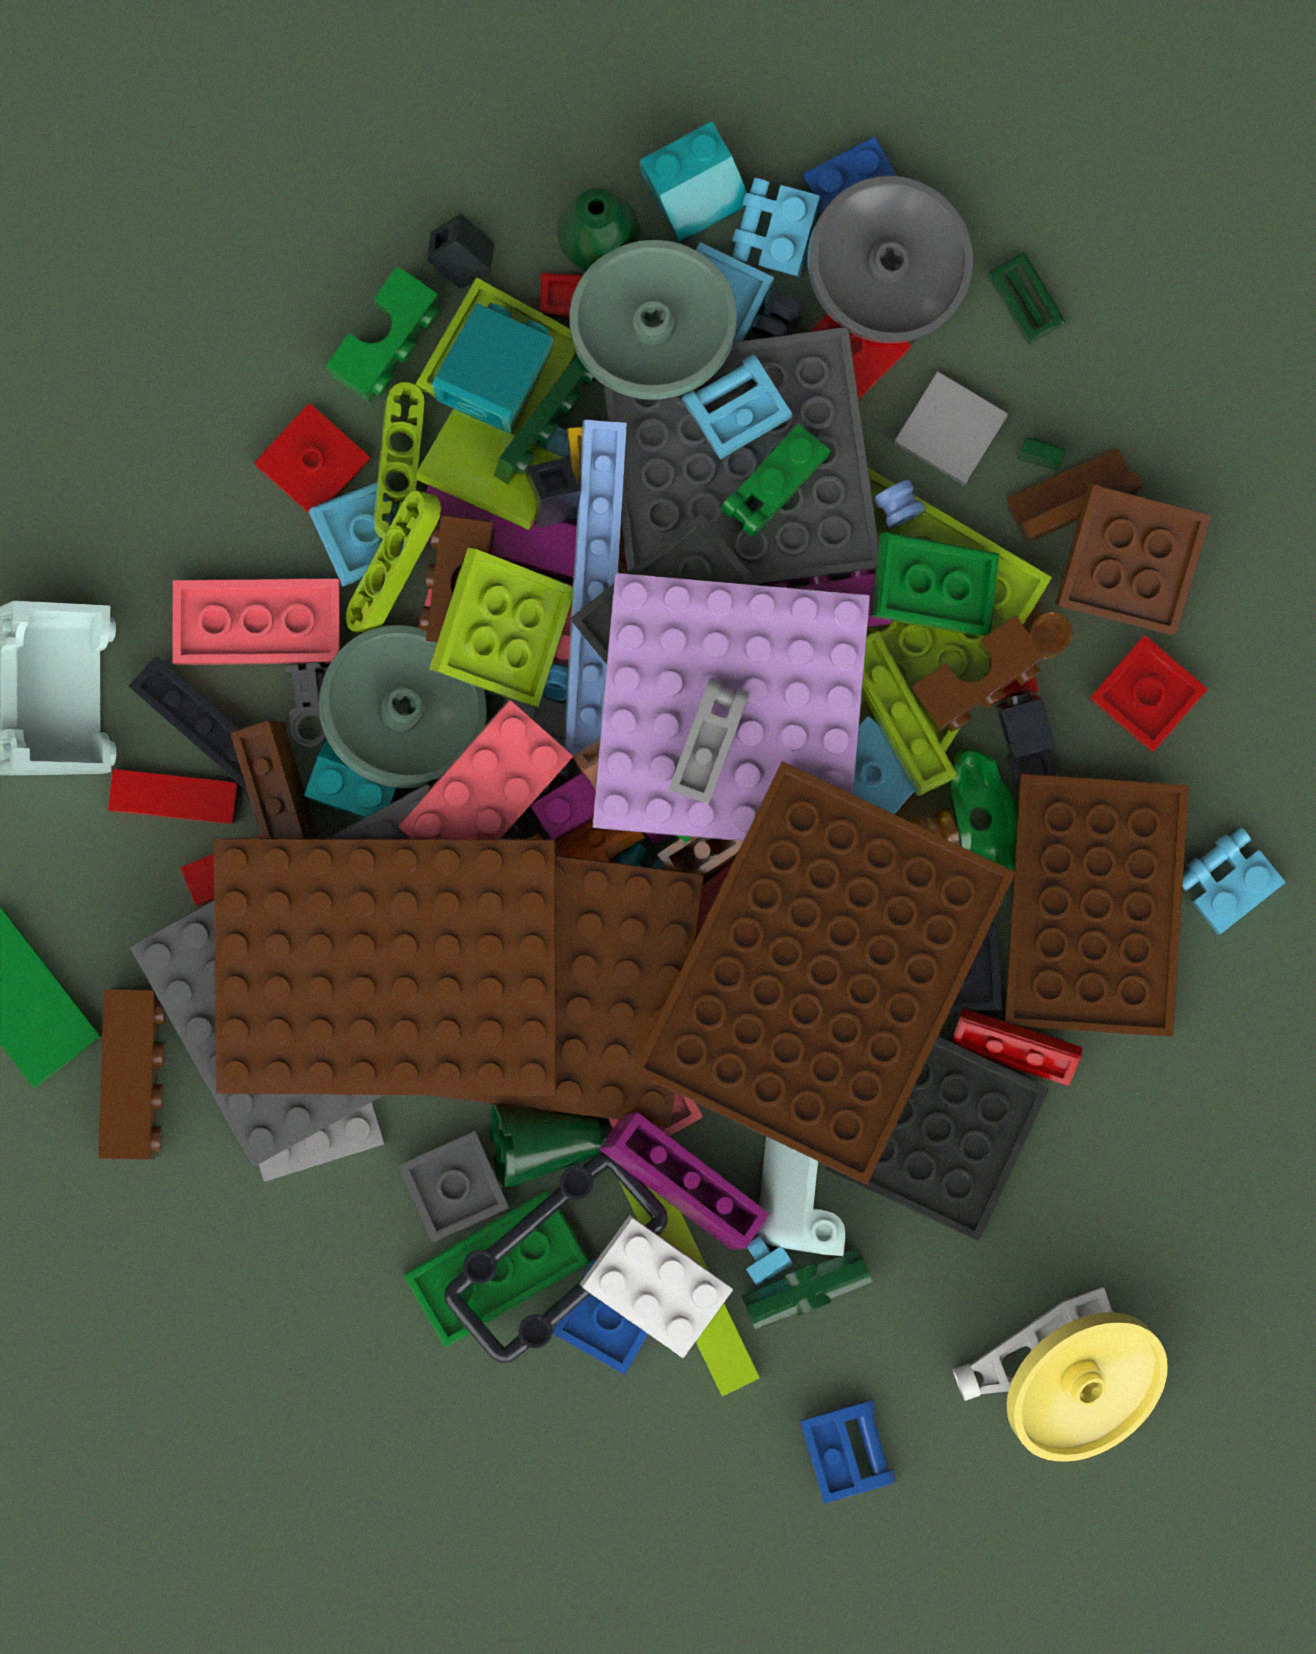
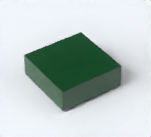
(1041, 453)

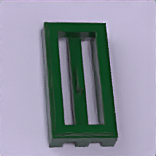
(1042, 327)

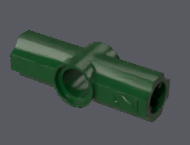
(806, 1288)

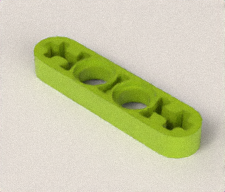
(396, 461)
(413, 524)

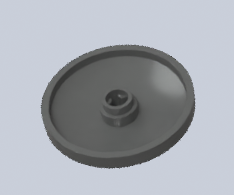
(890, 259)

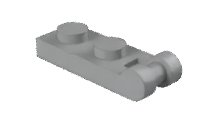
(708, 743)

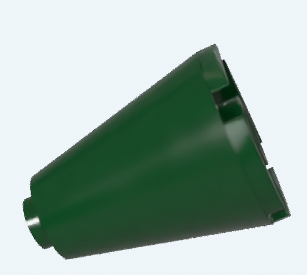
(595, 225)
(540, 1141)

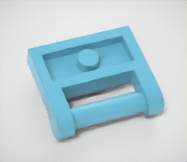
(743, 417)

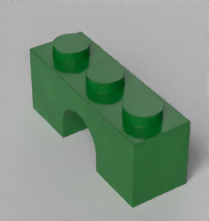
(368, 366)

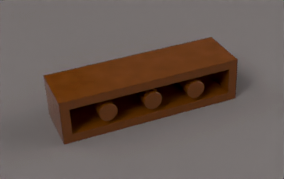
(130, 1075)

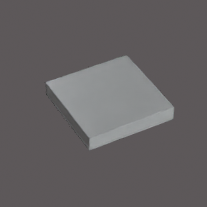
(950, 428)

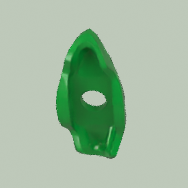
(982, 787)

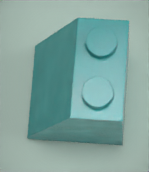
(493, 367)

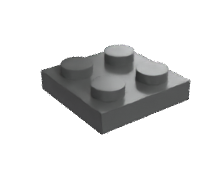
(454, 1186)

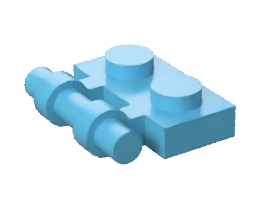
(789, 228)
(1239, 890)

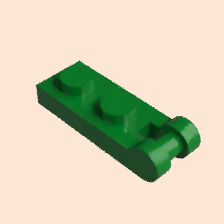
(776, 479)

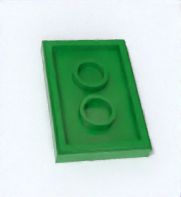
(934, 584)

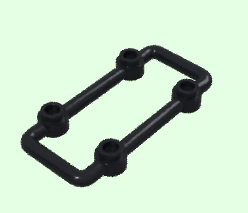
(481, 1265)

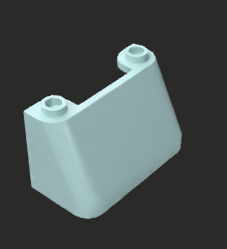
(53, 688)
(789, 1199)

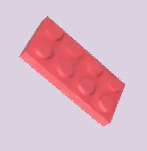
(256, 621)
(489, 781)

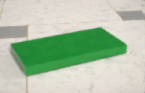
(38, 1017)
(528, 1269)

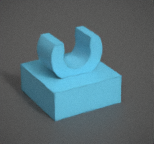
(767, 1263)

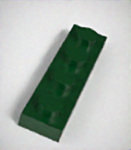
(541, 424)

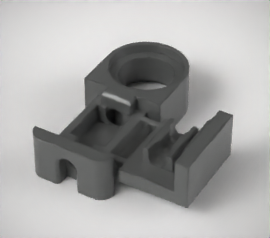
(306, 689)

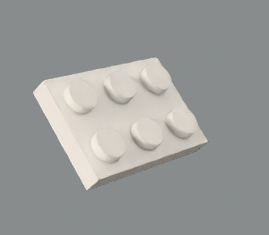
(656, 1286)

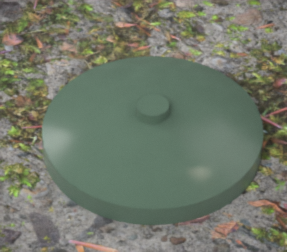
(653, 319)
(395, 714)

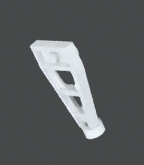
(1031, 1335)

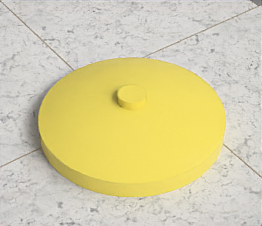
(1086, 1386)

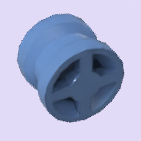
(899, 504)

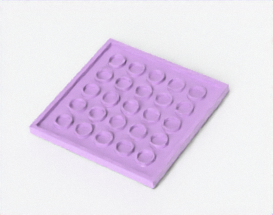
(783, 645)

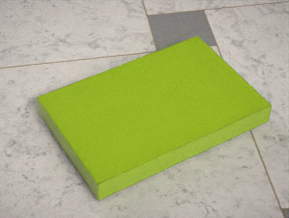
(465, 464)

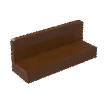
(1061, 498)
(273, 781)

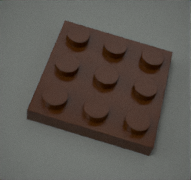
(1132, 559)

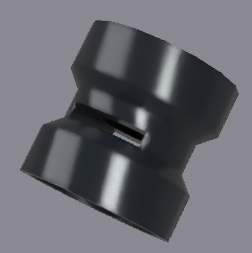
(778, 315)

